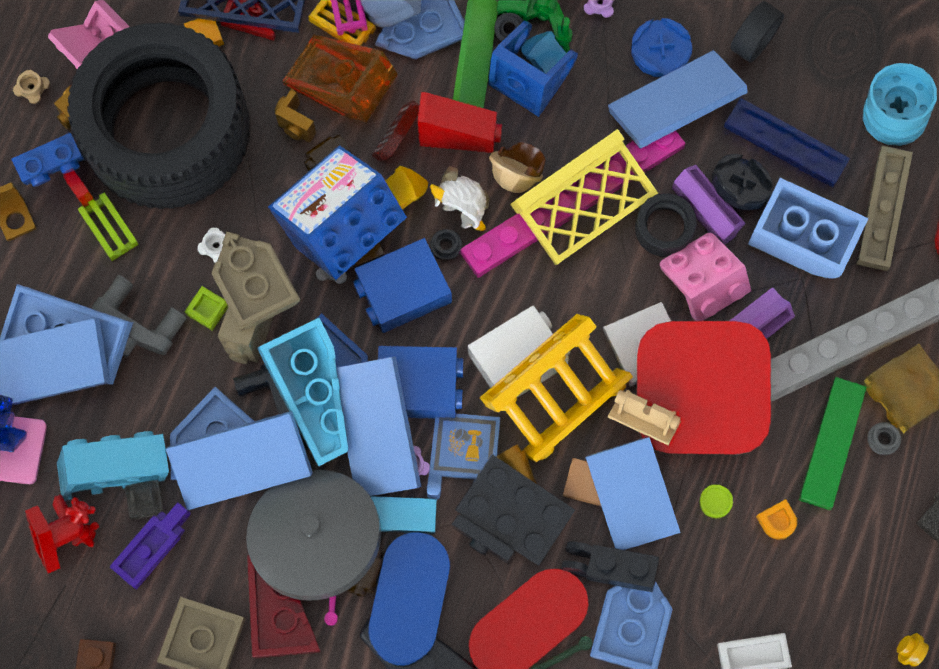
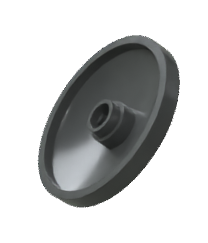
(314, 535)

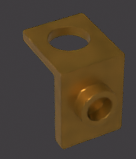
(12, 203)

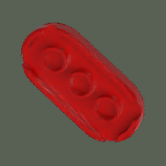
(529, 622)

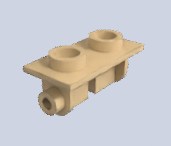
(648, 420)

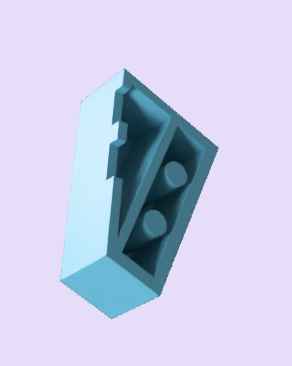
(111, 463)

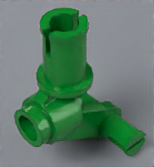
(544, 11)

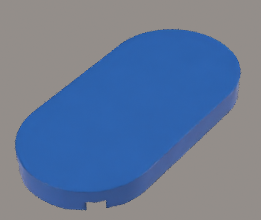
(409, 598)

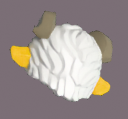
(462, 195)

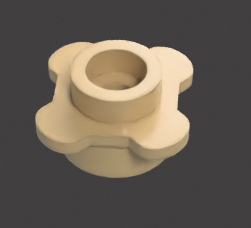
(31, 78)

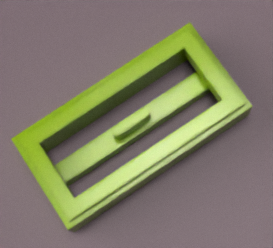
(94, 206)

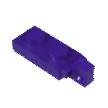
(150, 546)

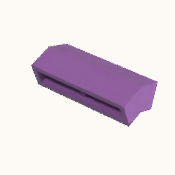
(708, 206)
(767, 313)

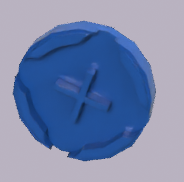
(661, 47)

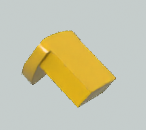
(406, 186)

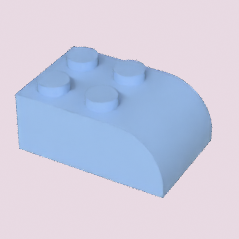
(807, 230)

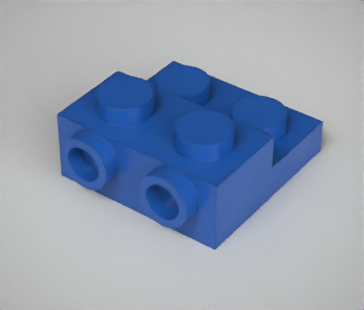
(48, 159)

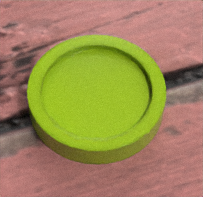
(716, 501)

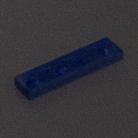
(786, 142)

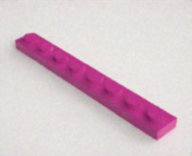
(516, 235)

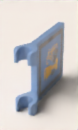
(461, 448)

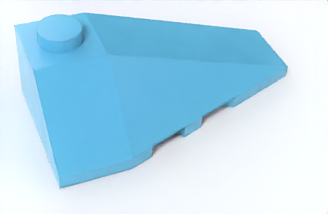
(308, 382)

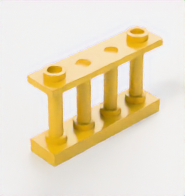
(528, 376)

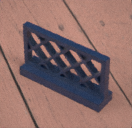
(245, 19)

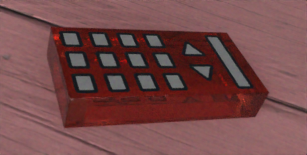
(396, 131)

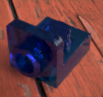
(10, 436)

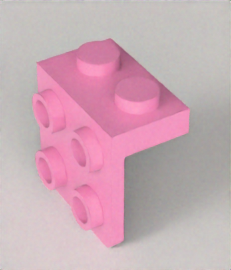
(79, 40)
(707, 276)
(24, 462)

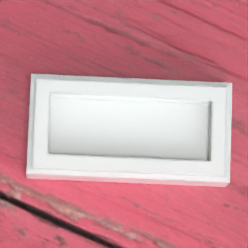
(755, 653)

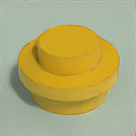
(912, 650)

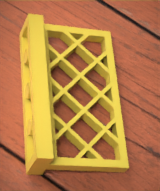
(567, 176)

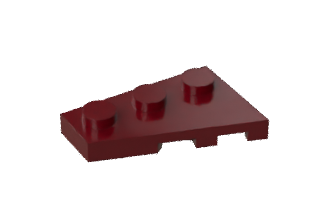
(277, 621)

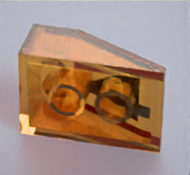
(342, 76)

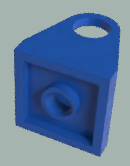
(522, 80)

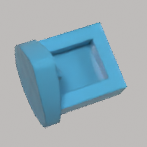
(543, 51)

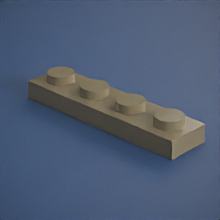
(884, 208)

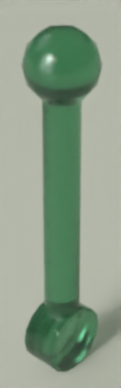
(584, 644)

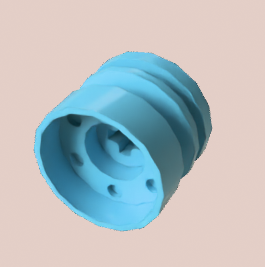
(899, 104)

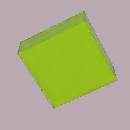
(206, 308)

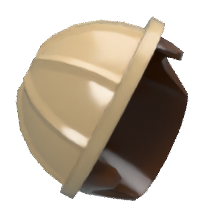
(518, 167)

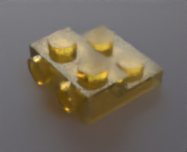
(906, 388)

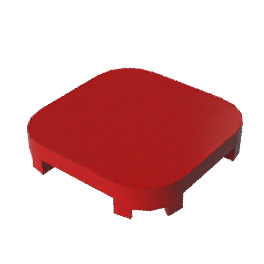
(713, 380)

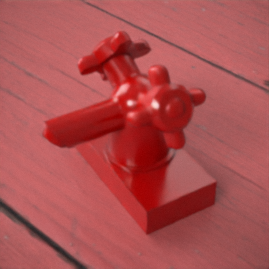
(67, 528)

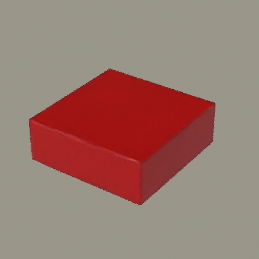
(78, 188)

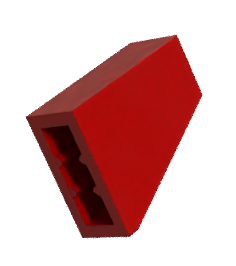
(456, 125)

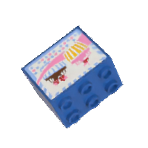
(338, 212)

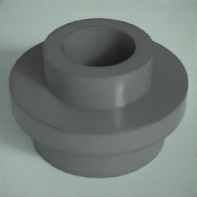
(886, 429)

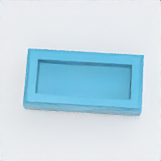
(406, 514)

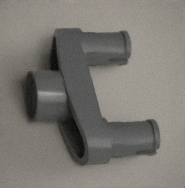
(155, 340)

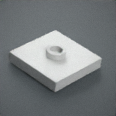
(626, 335)

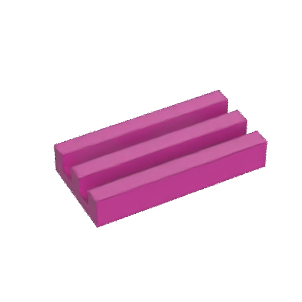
(352, 25)

